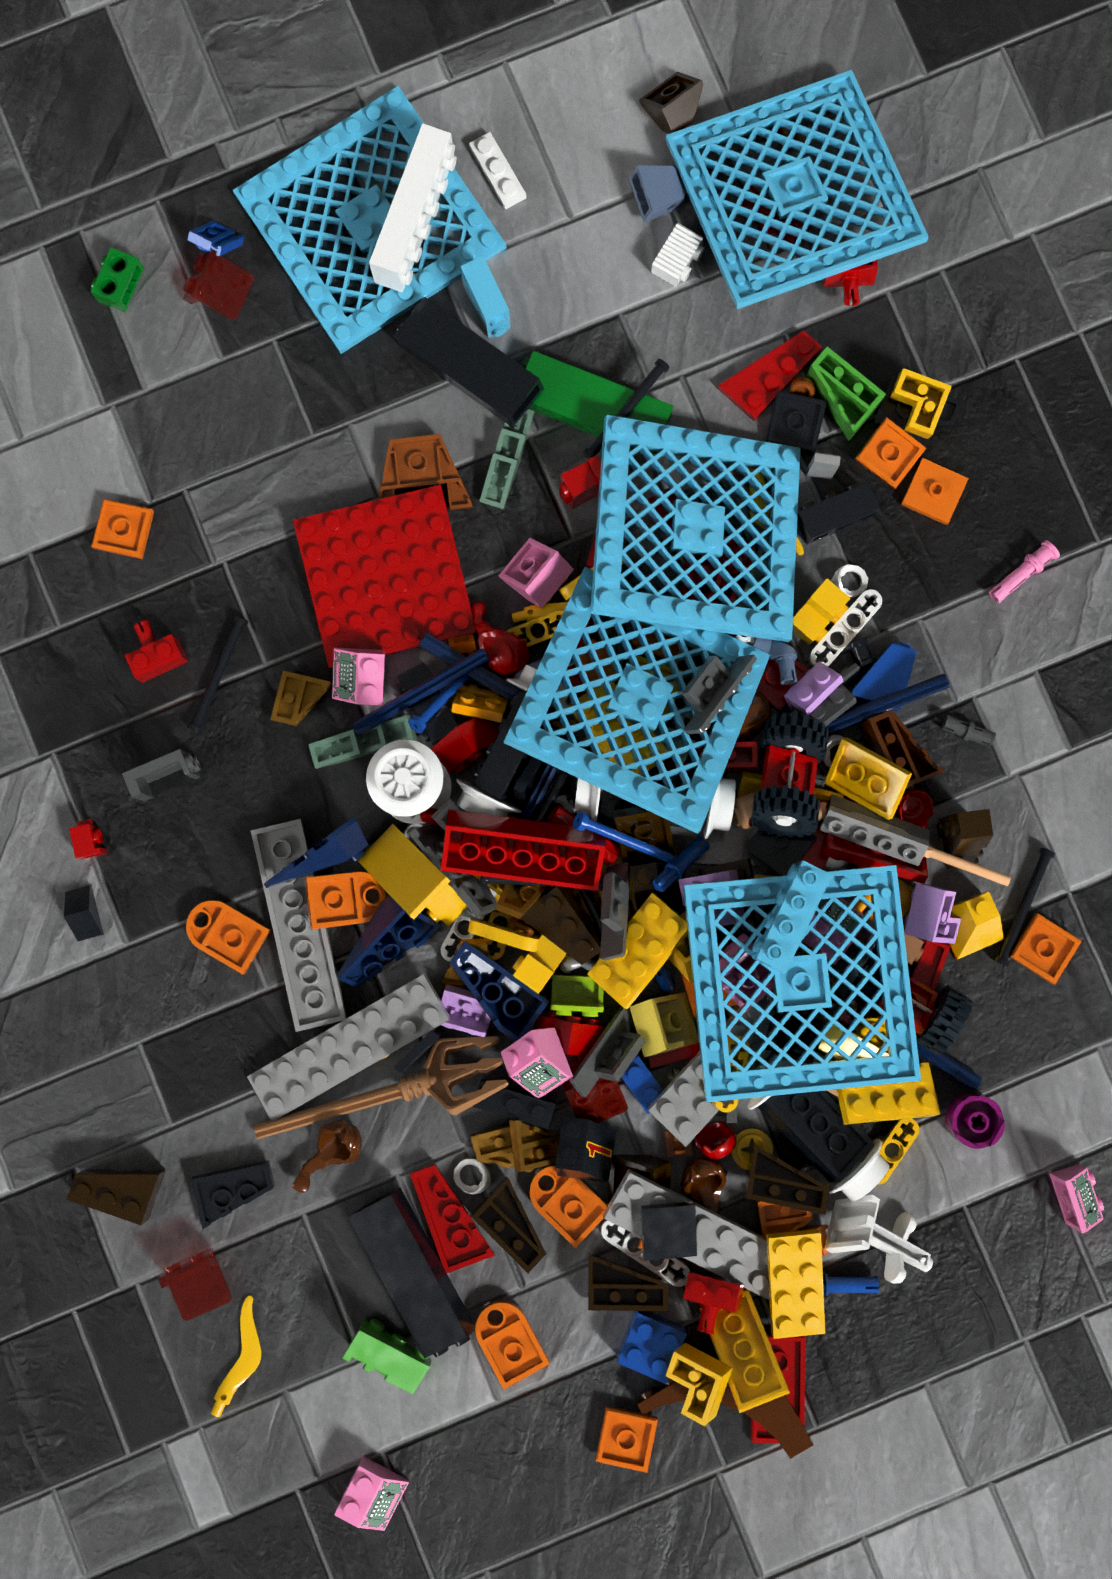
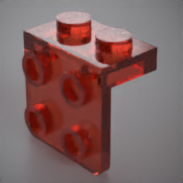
(218, 285)
(600, 1104)
(197, 1285)

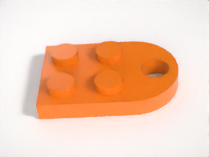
(341, 899)
(228, 935)
(567, 1205)
(510, 1344)

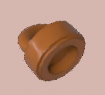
(802, 386)
(520, 925)

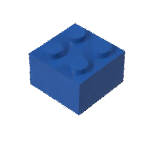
(650, 1344)

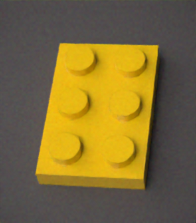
(867, 778)

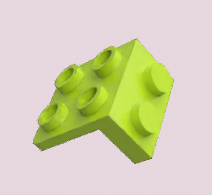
(576, 994)

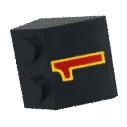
(585, 1150)

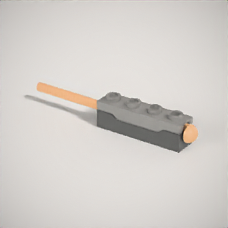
(891, 837)

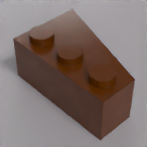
(892, 740)

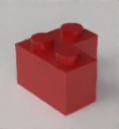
(465, 744)
(574, 1035)

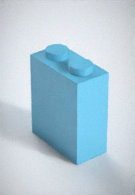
(485, 297)

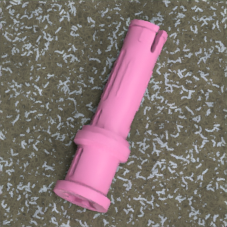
(1032, 565)

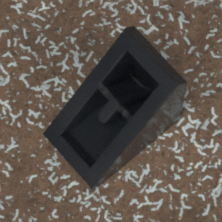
(82, 913)

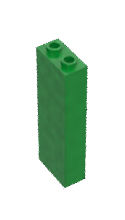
(585, 398)

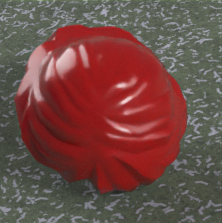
(505, 650)

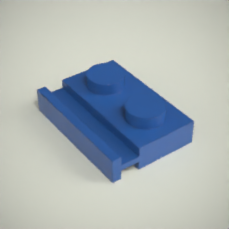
(215, 237)

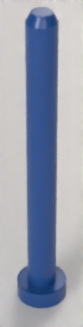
(418, 722)
(583, 822)

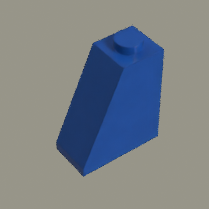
(887, 674)

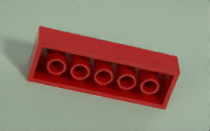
(522, 850)

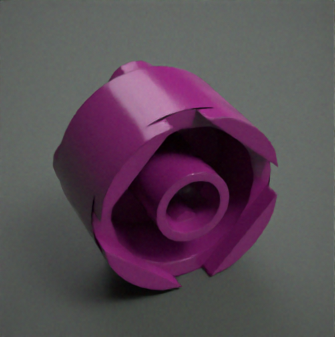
(985, 1110)

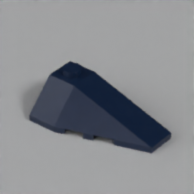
(337, 848)
(385, 939)
(502, 996)

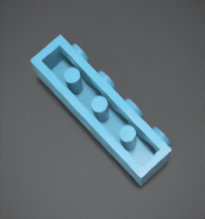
(791, 917)

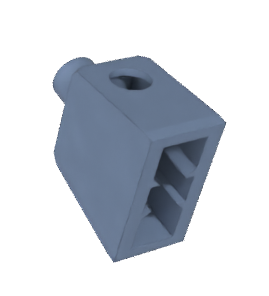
(657, 190)

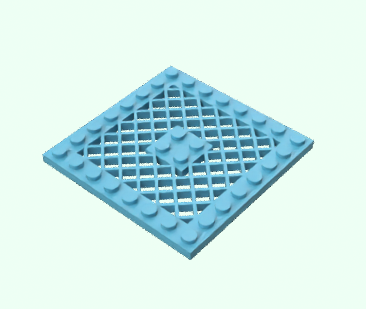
(795, 189)
(362, 219)
(696, 529)
(639, 700)
(802, 988)

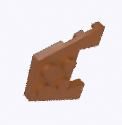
(422, 463)

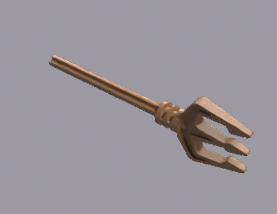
(435, 1081)

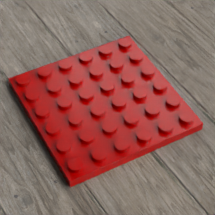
(385, 573)

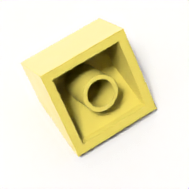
(664, 1023)

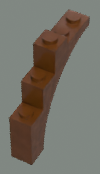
(775, 1416)

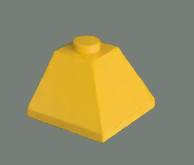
(978, 926)

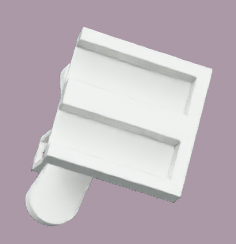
(855, 1229)

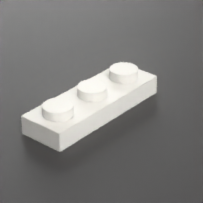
(497, 170)

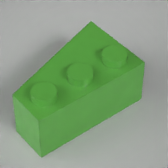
(848, 393)
(388, 1355)

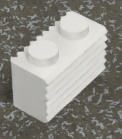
(677, 255)

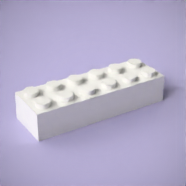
(413, 208)

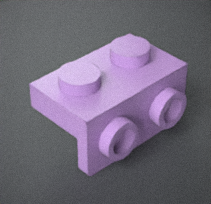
(813, 688)
(464, 1012)

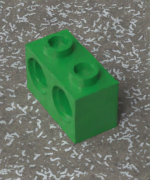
(123, 281)

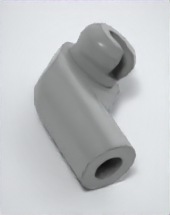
(569, 964)

